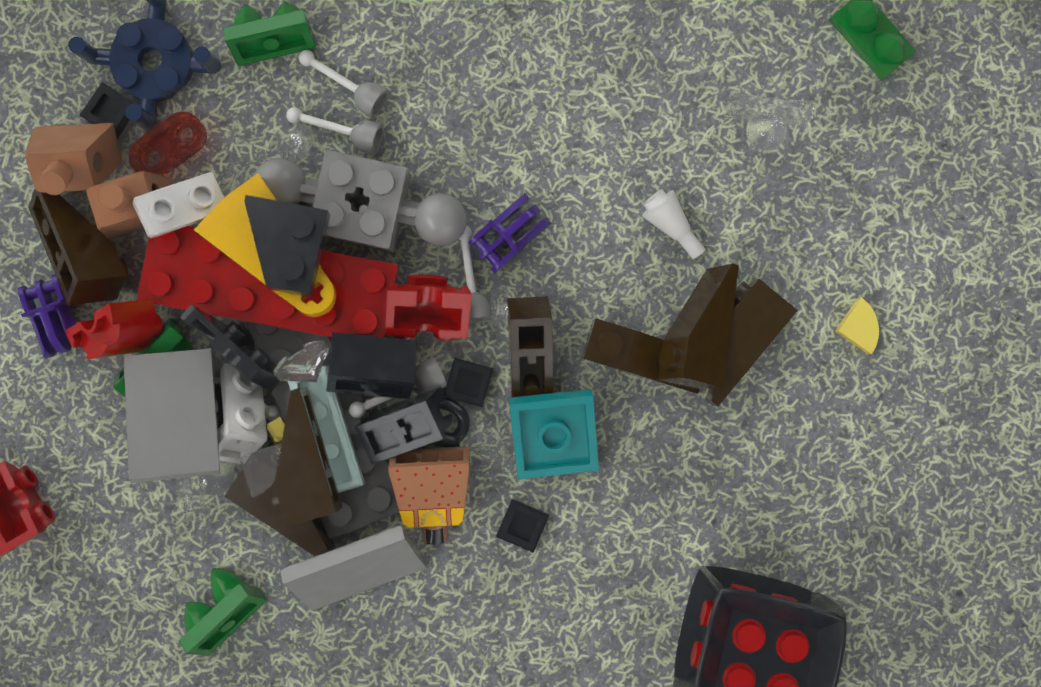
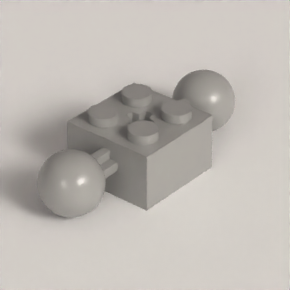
(437, 218)

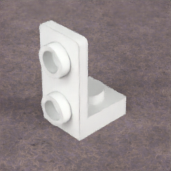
(177, 204)
(243, 416)

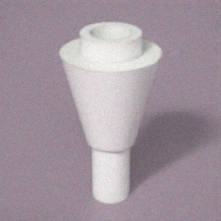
(668, 216)

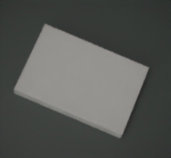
(171, 415)
(353, 568)

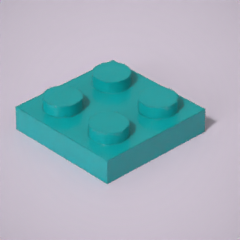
(554, 434)

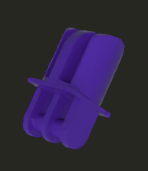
(506, 235)
(50, 319)

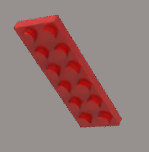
(189, 270)

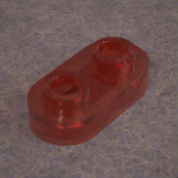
(167, 142)

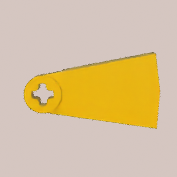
(230, 232)

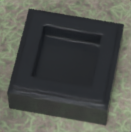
(107, 107)
(468, 382)
(522, 525)

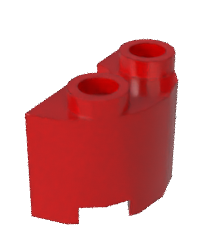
(427, 305)
(117, 329)
(21, 509)

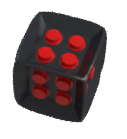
(758, 633)

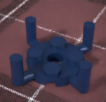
(126, 57)

